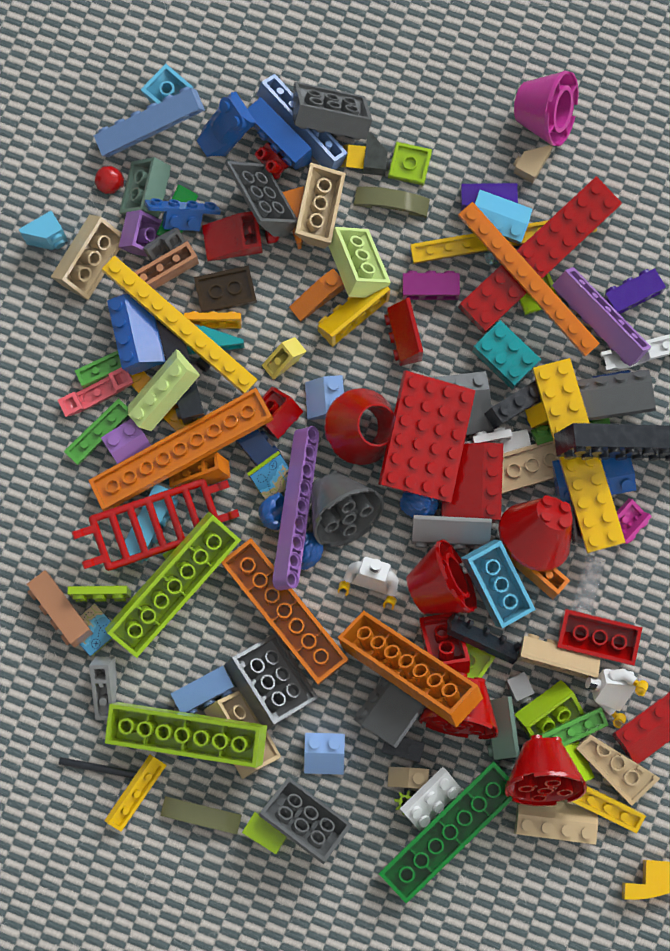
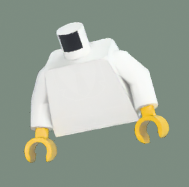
(374, 576)
(613, 690)

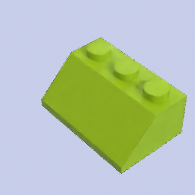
(549, 710)

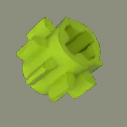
(399, 801)

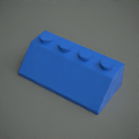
(280, 135)
(135, 335)
(619, 476)

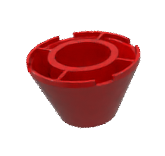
(343, 426)
(440, 584)

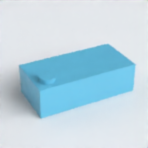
(498, 583)

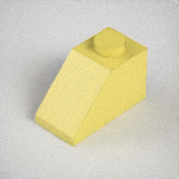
(284, 357)

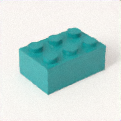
(506, 355)

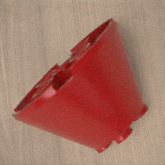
(538, 532)
(478, 722)
(544, 774)

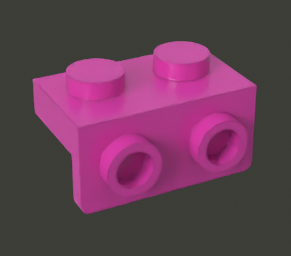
(632, 519)

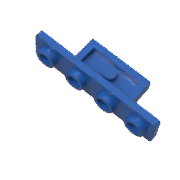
(182, 214)

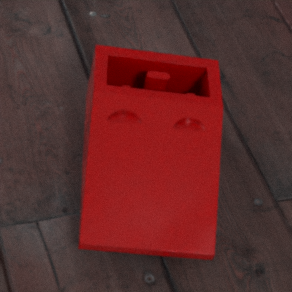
(232, 237)

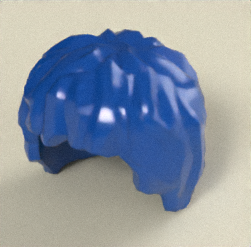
(418, 505)
(271, 511)
(312, 551)

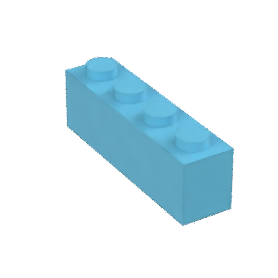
(146, 525)

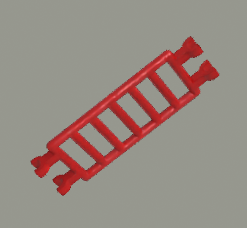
(148, 501)

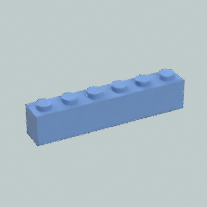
(149, 122)
(324, 146)

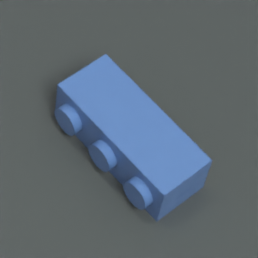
(203, 691)

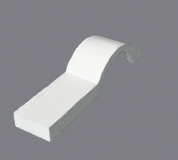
(659, 348)

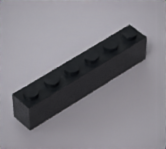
(189, 404)

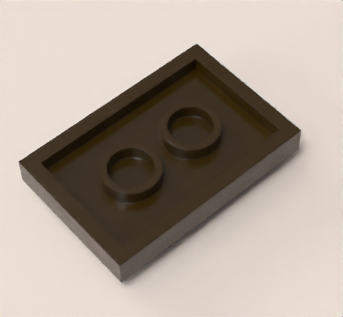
(225, 289)

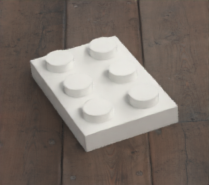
(431, 799)

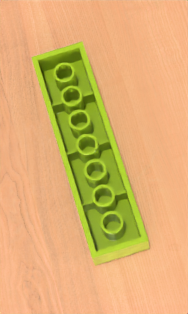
(172, 584)
(186, 734)

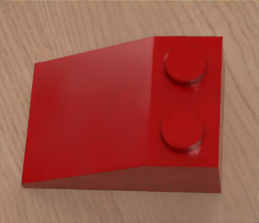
(442, 646)

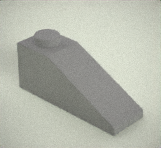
(103, 684)

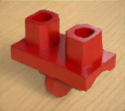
(273, 161)

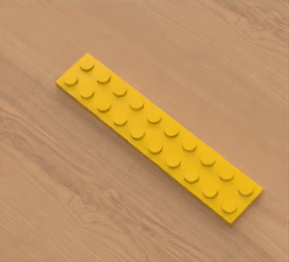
(583, 478)

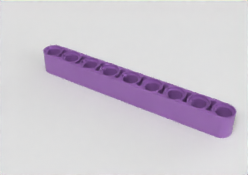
(296, 508)

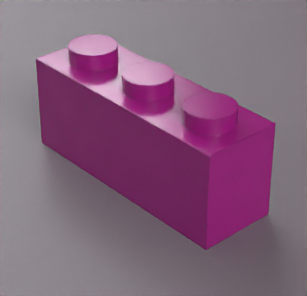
(431, 285)

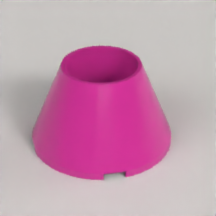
(548, 106)

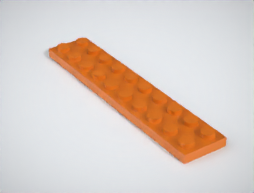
(180, 450)

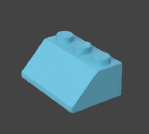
(505, 215)

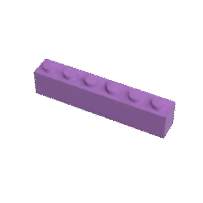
(601, 316)

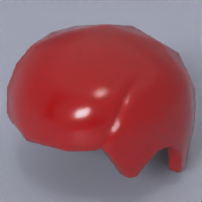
(109, 179)

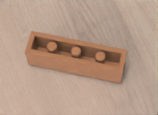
(168, 266)
(59, 609)

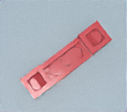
(95, 393)

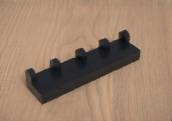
(482, 639)

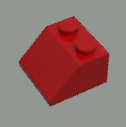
(283, 410)

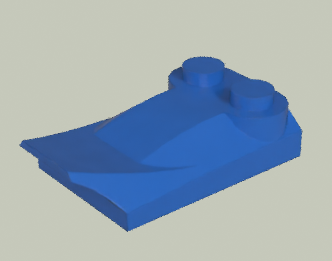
(225, 126)

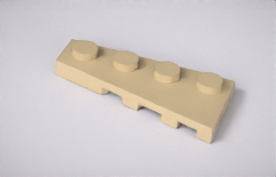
(621, 772)

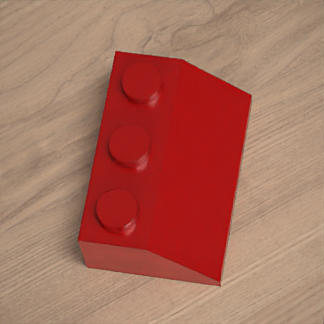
(404, 333)

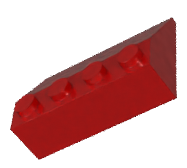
(478, 483)

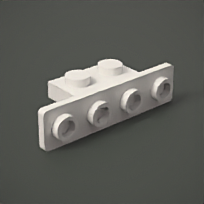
(511, 440)

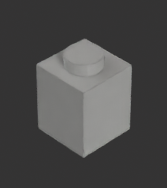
(520, 688)

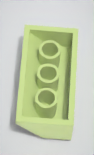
(358, 262)
(162, 391)

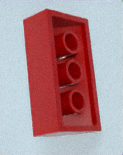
(599, 637)
(646, 730)

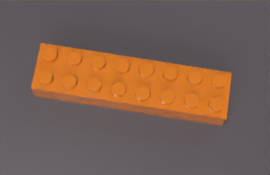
(284, 612)
(410, 668)

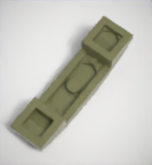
(392, 199)
(201, 815)

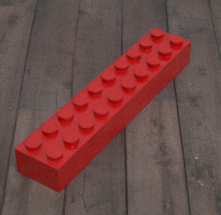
(542, 252)

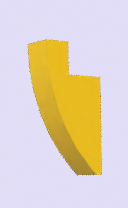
(654, 882)

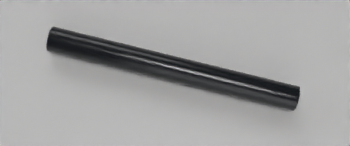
(97, 767)

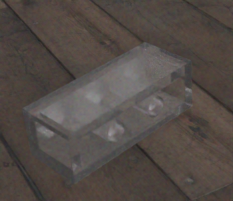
(587, 584)

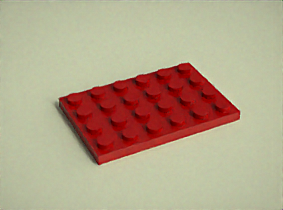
(427, 437)

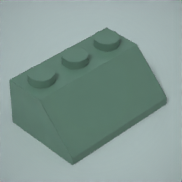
(145, 181)
(506, 743)

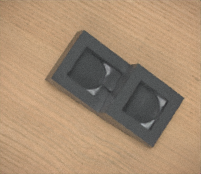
(164, 244)

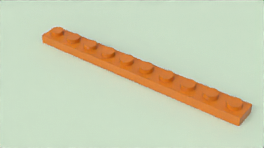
(528, 279)

